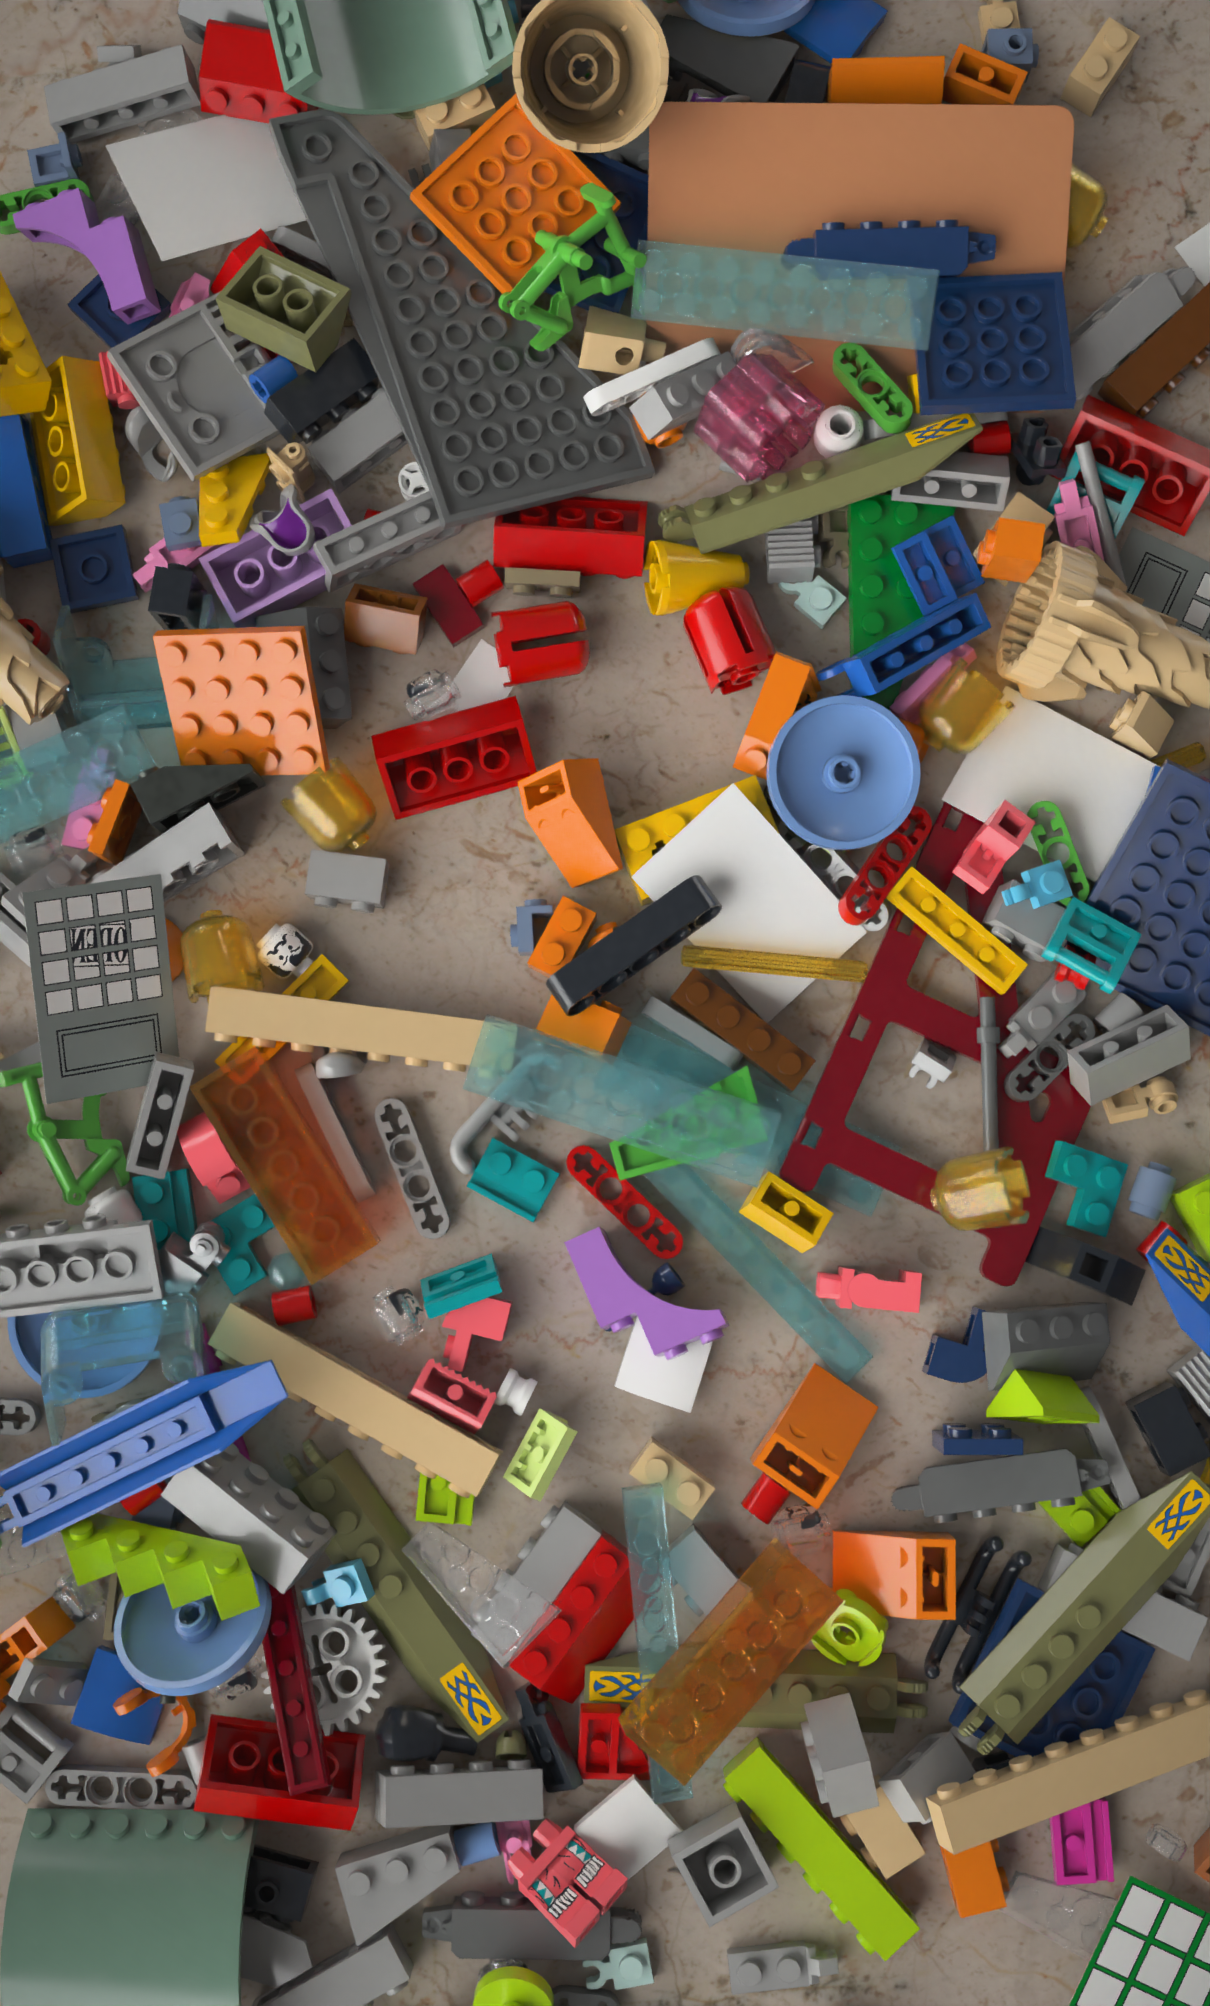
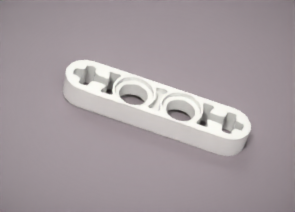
(635, 383)

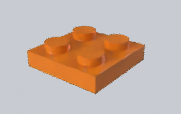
(117, 823)

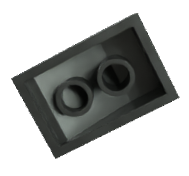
(178, 791)

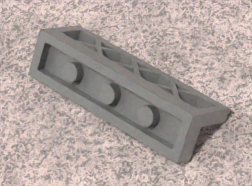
(381, 541)

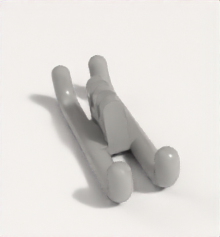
(490, 1110)

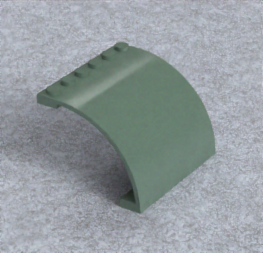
(388, 52)
(126, 1908)

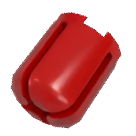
(536, 624)
(728, 638)

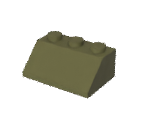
(285, 308)

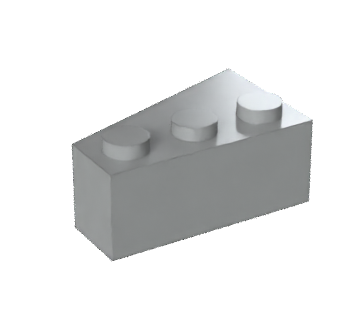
(394, 1875)

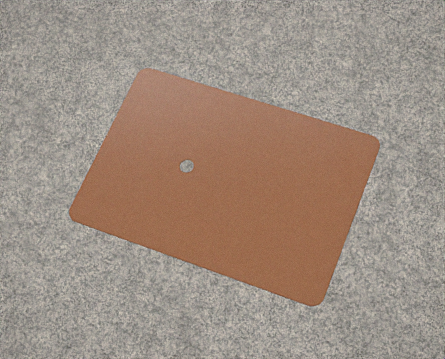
(780, 170)

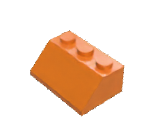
(886, 80)

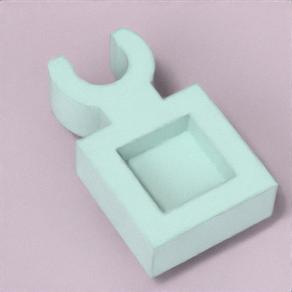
(816, 599)
(627, 1965)

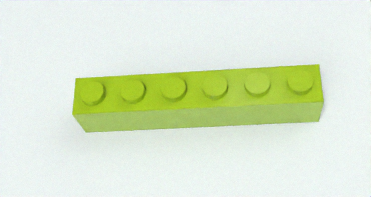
(820, 1849)

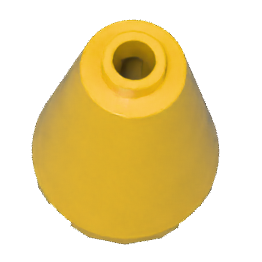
(683, 574)

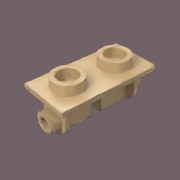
(292, 467)

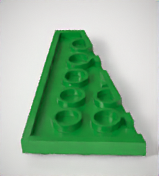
(877, 588)

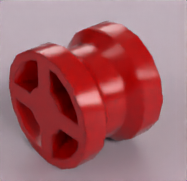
(1065, 973)

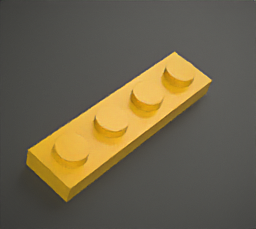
(956, 930)
(318, 981)

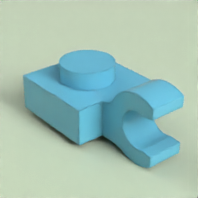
(1041, 885)
(344, 1582)

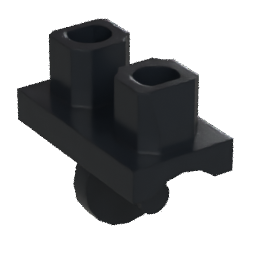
(1036, 452)

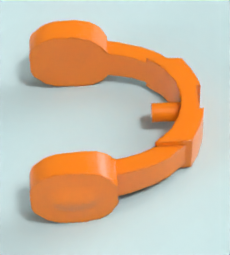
(169, 1756)

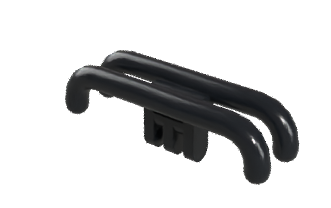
(975, 1611)

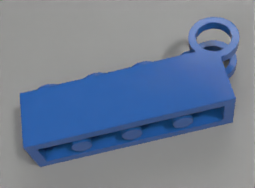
(22, 503)
(911, 647)

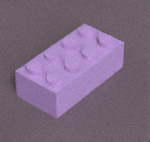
(260, 579)

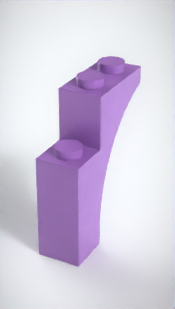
(111, 247)
(619, 1298)

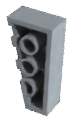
(182, 853)
(458, 1794)

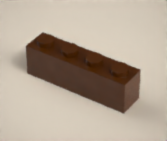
(1162, 359)
(743, 1030)

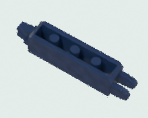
(909, 245)

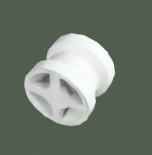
(410, 479)
(515, 1391)

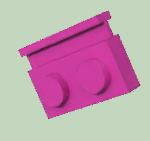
(1082, 1844)

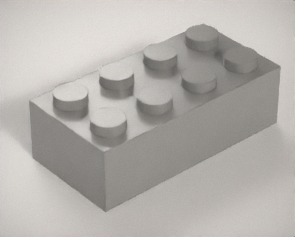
(248, 1508)

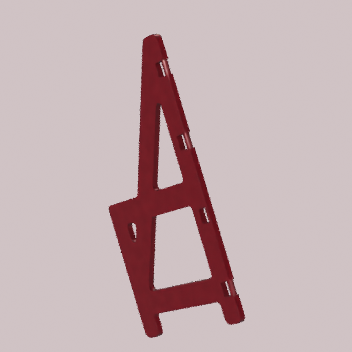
(889, 999)

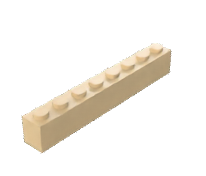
(342, 1027)
(358, 1400)
(1071, 1773)

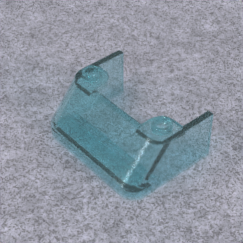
(106, 683)
(114, 1337)

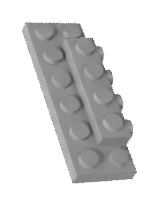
(78, 1266)

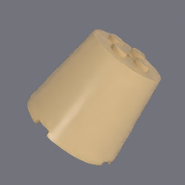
(625, 70)

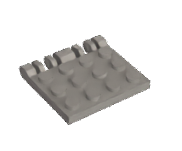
(197, 387)

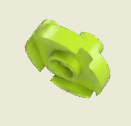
(860, 1645)

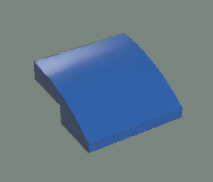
(838, 27)
(938, 565)
(103, 1686)

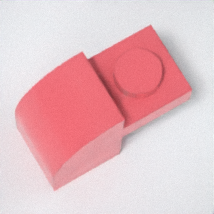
(993, 846)
(211, 1158)
(482, 1318)

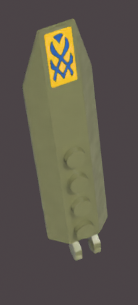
(818, 485)
(405, 1605)
(1084, 1610)
(804, 1680)

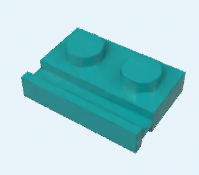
(513, 1180)
(167, 1204)
(460, 1286)

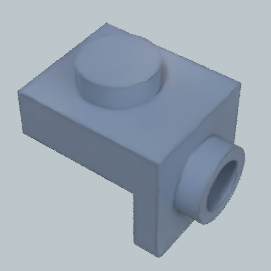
(55, 162)
(180, 523)
(523, 932)

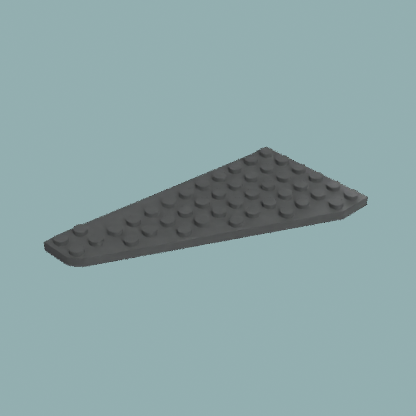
(474, 399)

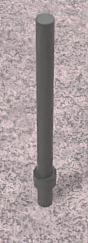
(988, 1036)

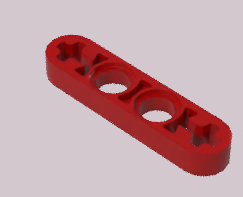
(886, 866)
(621, 1205)

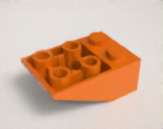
(573, 819)
(814, 1436)
(898, 1571)

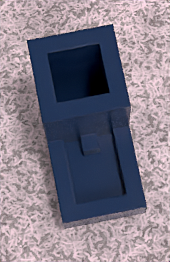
(957, 1360)

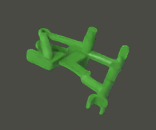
(562, 259)
(47, 1131)

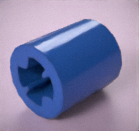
(272, 377)

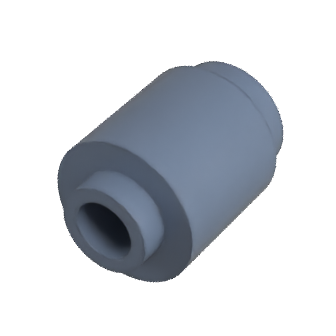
(1152, 1191)

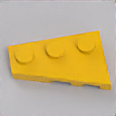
(228, 498)

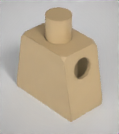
(616, 343)

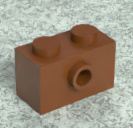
(385, 619)

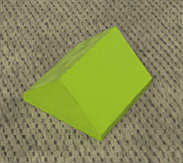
(1041, 1400)

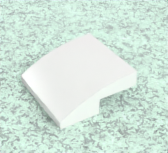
(660, 1380)
(628, 1827)

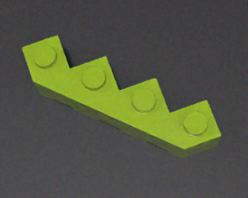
(156, 1555)

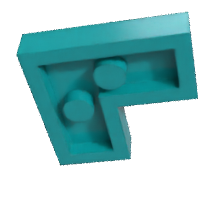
(1097, 1185)
(241, 1226)

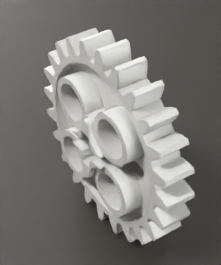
(358, 1656)

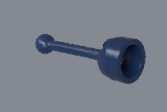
(665, 1281)

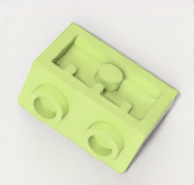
(540, 1454)

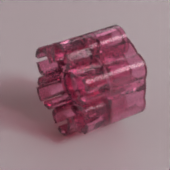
(754, 409)

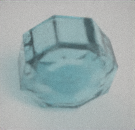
(285, 1272)

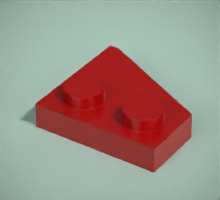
(605, 1748)

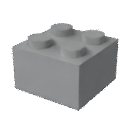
(839, 1755)
(722, 1864)

